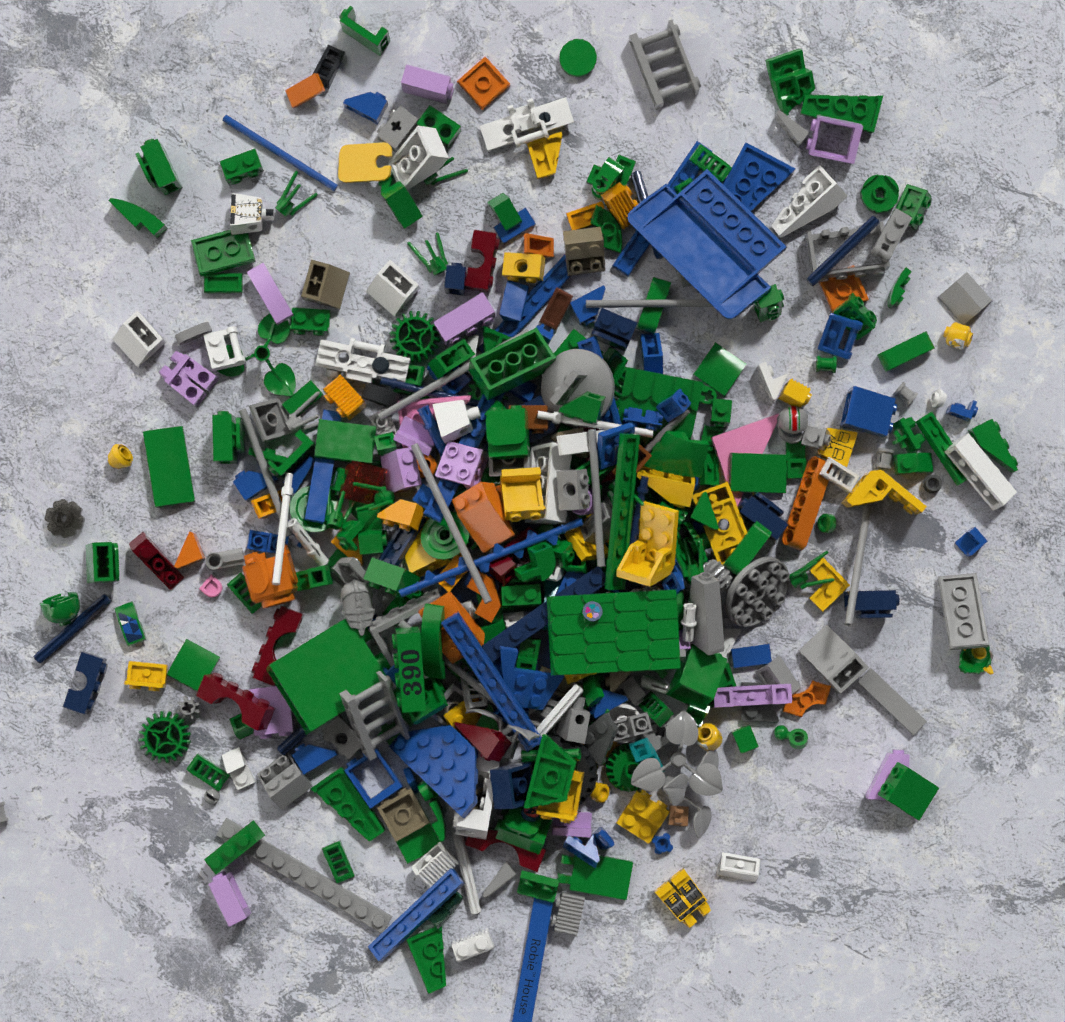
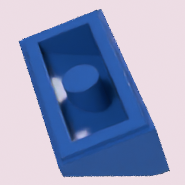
(513, 301)

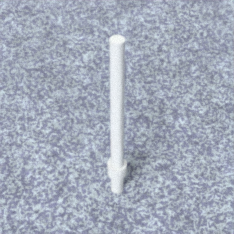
(557, 417)
(286, 493)

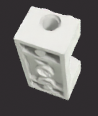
(477, 821)

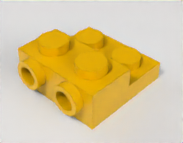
(643, 816)

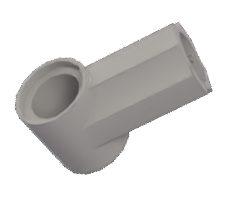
(227, 559)

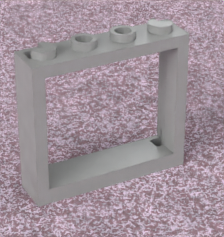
(395, 616)

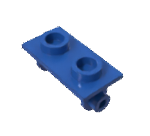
(650, 420)

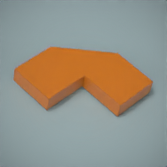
(489, 610)

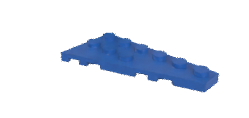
(755, 175)

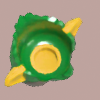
(976, 660)

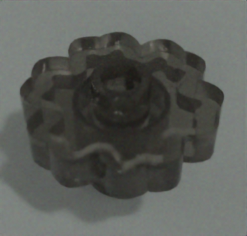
(73, 521)

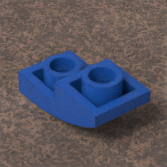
(263, 541)

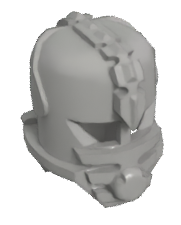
(357, 605)

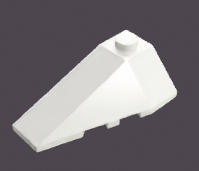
(816, 198)

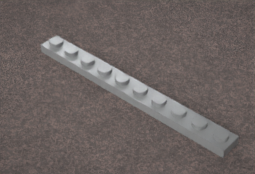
(311, 879)

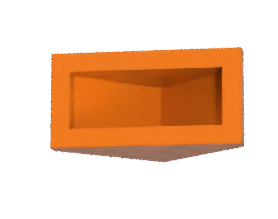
(538, 245)
(190, 552)

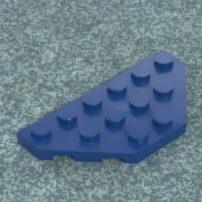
(444, 763)

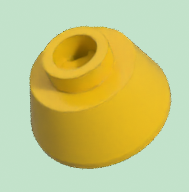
(120, 457)

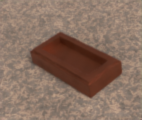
(556, 308)

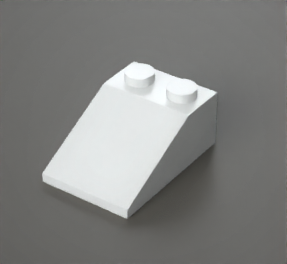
(418, 157)

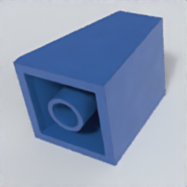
(868, 412)

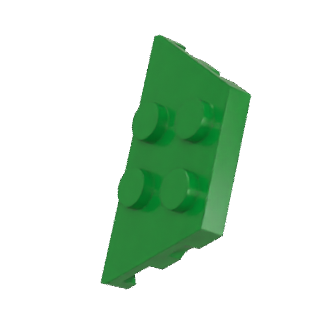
(551, 775)

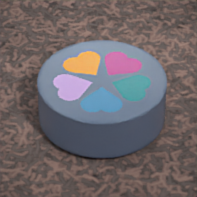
(592, 611)

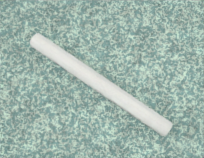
(465, 868)

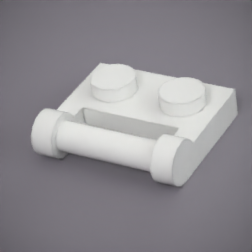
(218, 352)

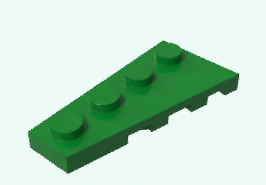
(856, 109)
(344, 797)

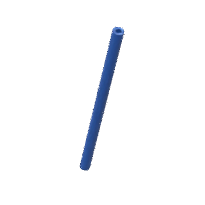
(279, 152)

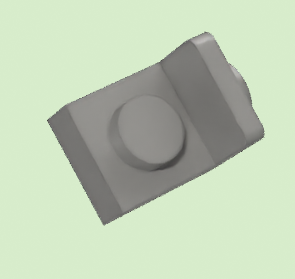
(816, 438)

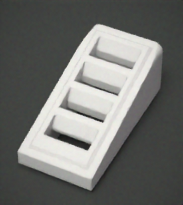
(850, 481)

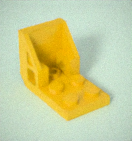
(866, 492)
(654, 553)

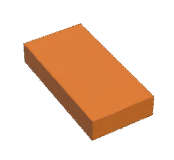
(305, 90)

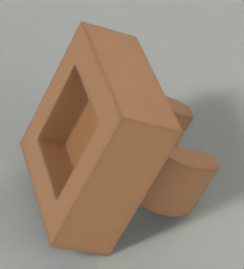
(678, 815)

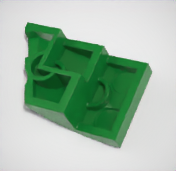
(789, 79)
(678, 455)

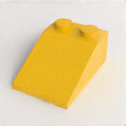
(672, 487)

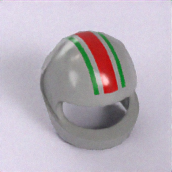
(793, 421)

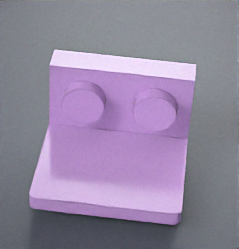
(462, 464)

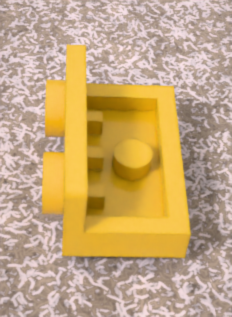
(146, 674)

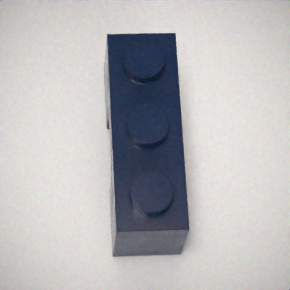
(92, 667)

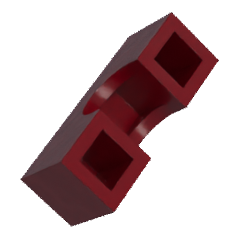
(485, 244)
(503, 568)

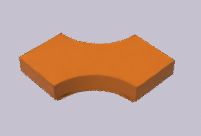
(815, 694)

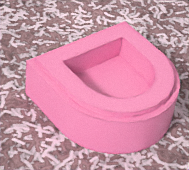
(212, 587)

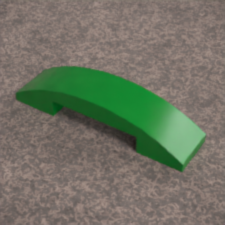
(432, 641)

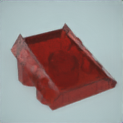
(365, 474)

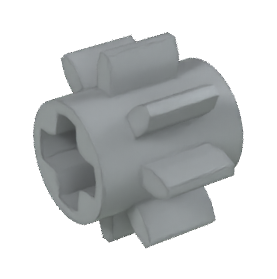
(187, 712)

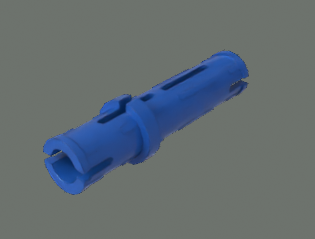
(432, 427)

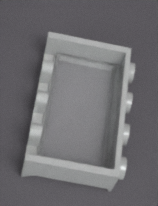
(857, 261)

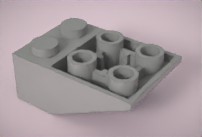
(833, 659)

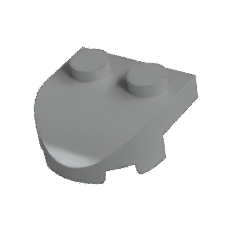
(347, 570)

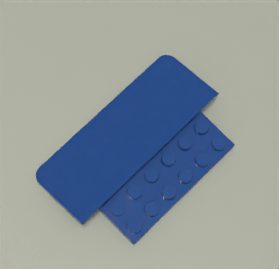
(710, 241)

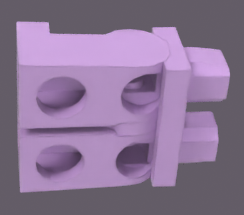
(184, 373)

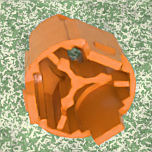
(259, 579)

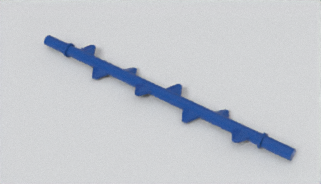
(498, 552)

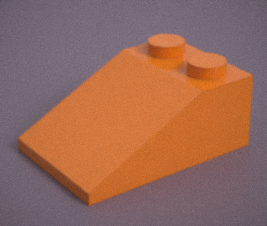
(483, 515)
(452, 606)

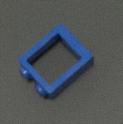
(371, 802)

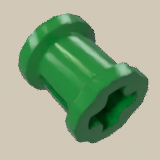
(826, 364)

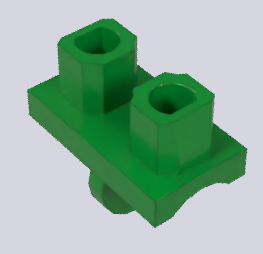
(905, 436)

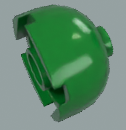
(61, 608)

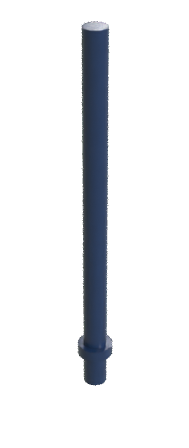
(414, 388)
(642, 490)

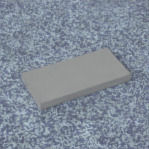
(963, 611)

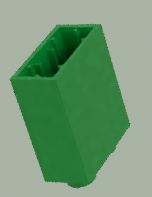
(324, 668)

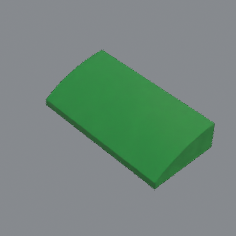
(169, 466)

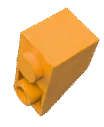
(404, 514)

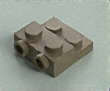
(403, 814)

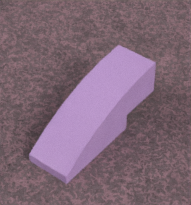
(270, 293)

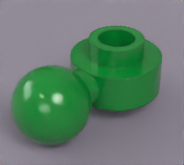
(781, 733)

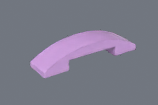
(753, 695)

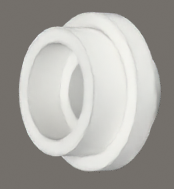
(938, 398)

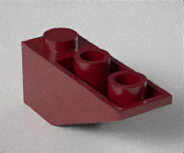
(155, 560)
(489, 742)

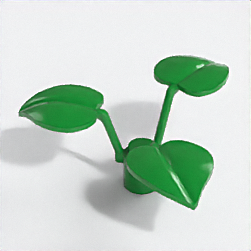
(281, 378)

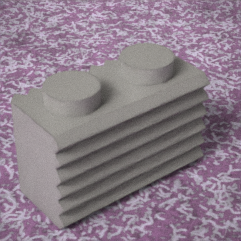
(569, 913)

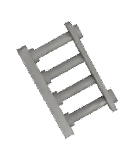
(652, 79)
(357, 716)

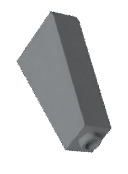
(709, 628)

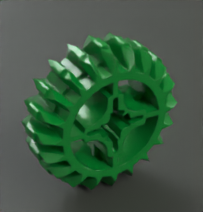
(407, 341)
(157, 733)

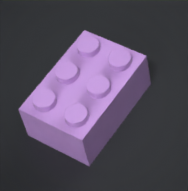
(465, 320)

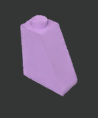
(884, 770)

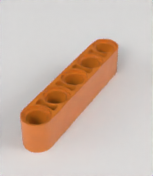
(806, 505)

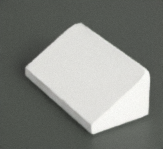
(739, 867)

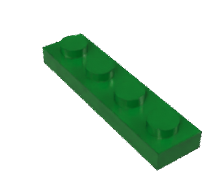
(940, 443)

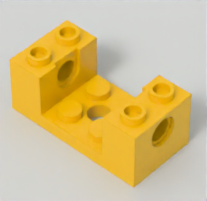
(724, 507)

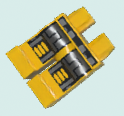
(686, 903)

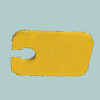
(358, 162)

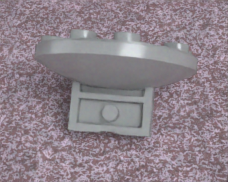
(573, 375)
(755, 590)

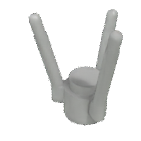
(297, 423)

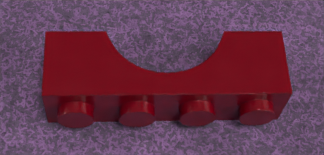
(285, 622)
(255, 711)
(526, 858)

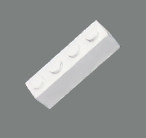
(980, 472)

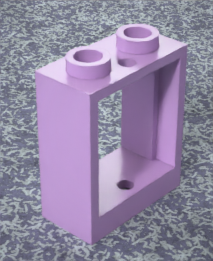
(853, 143)
(229, 898)

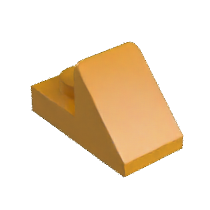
(264, 506)

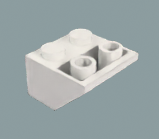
(392, 288)
(138, 339)

